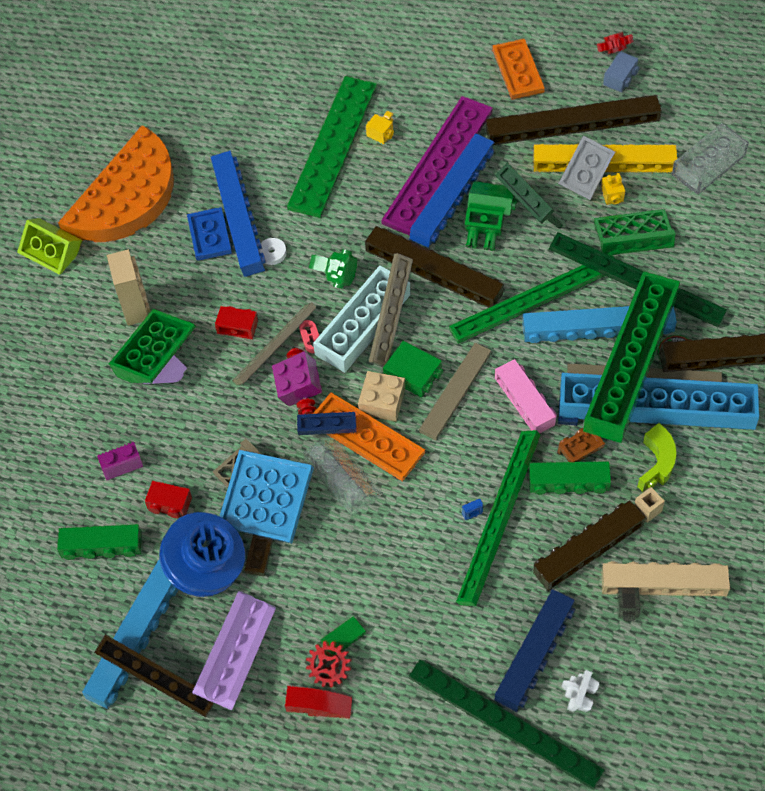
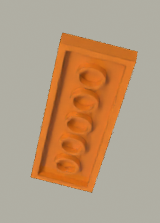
(375, 440)

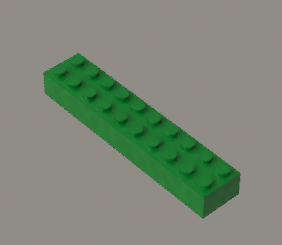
(631, 357)

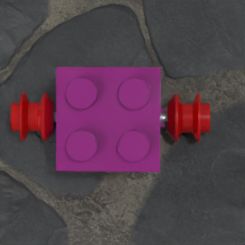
(297, 380)

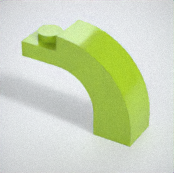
(664, 448)

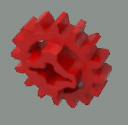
(615, 42)
(324, 656)

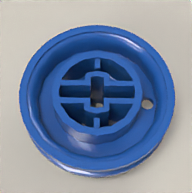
(202, 554)

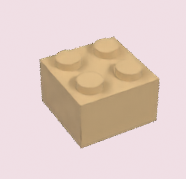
(382, 395)

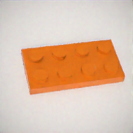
(518, 69)

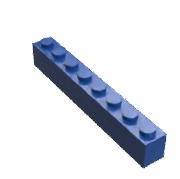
(451, 191)
(237, 213)

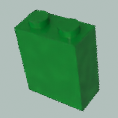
(491, 197)
(415, 366)

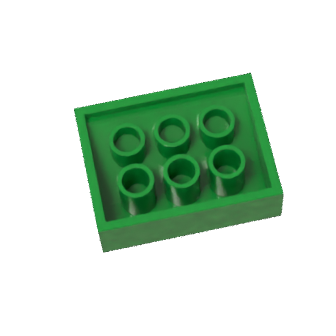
(150, 347)

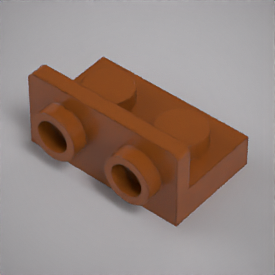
(580, 446)

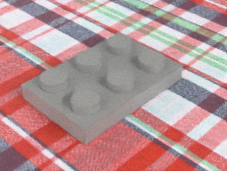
(586, 168)

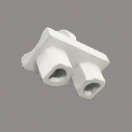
(576, 691)

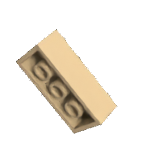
(129, 286)

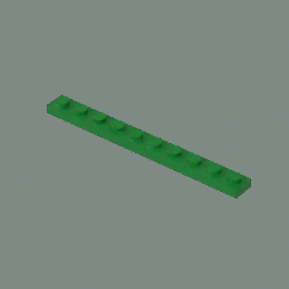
(523, 302)
(498, 519)

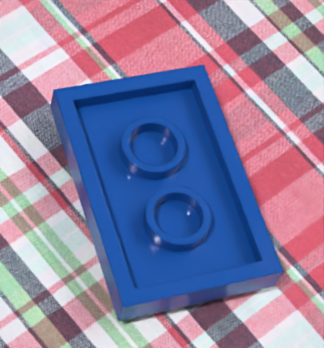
(209, 234)

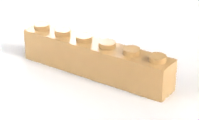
(666, 579)

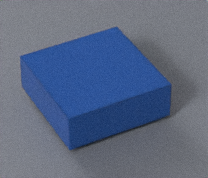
(472, 509)

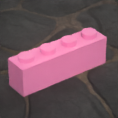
(525, 397)

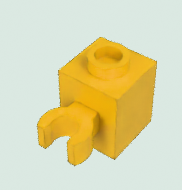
(380, 127)
(613, 189)

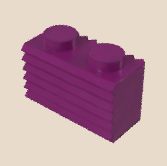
(120, 461)

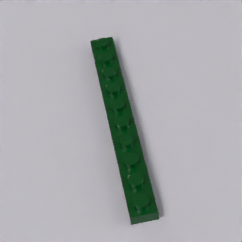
(631, 276)
(507, 724)

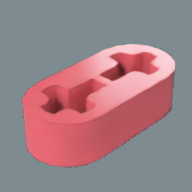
(307, 337)

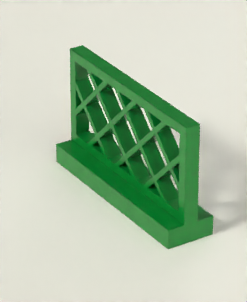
(635, 241)

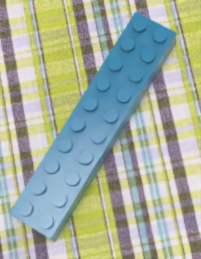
(672, 401)

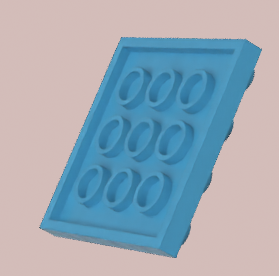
(266, 495)

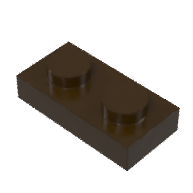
(258, 555)

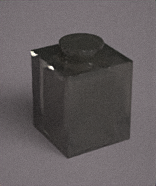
(628, 604)

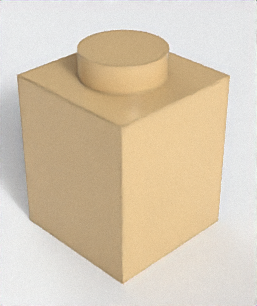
(649, 504)

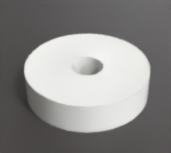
(279, 250)

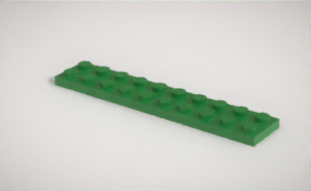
(332, 147)

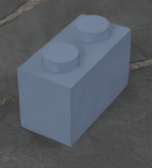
(621, 72)

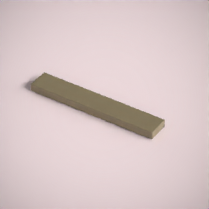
(390, 310)
(274, 344)
(455, 391)

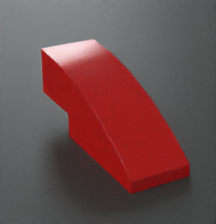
(317, 702)

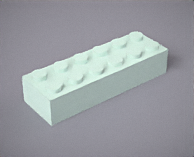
(355, 324)

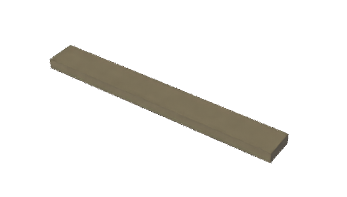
(653, 373)

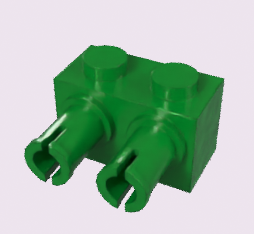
(483, 222)

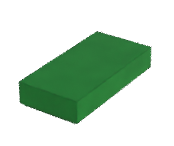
(345, 634)

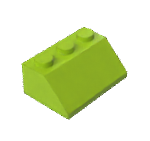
(48, 245)

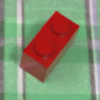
(236, 322)
(168, 499)

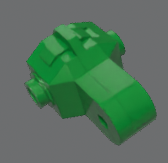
(338, 268)

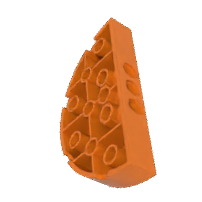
(126, 193)

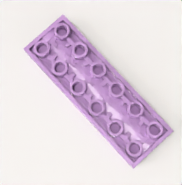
(234, 650)

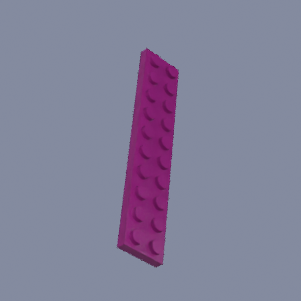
(455, 134)

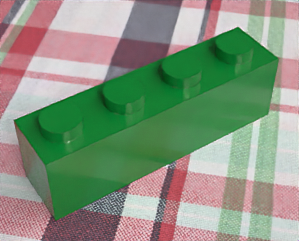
(569, 477)
(99, 541)

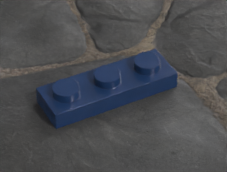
(326, 423)

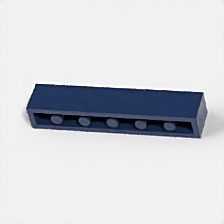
(534, 651)

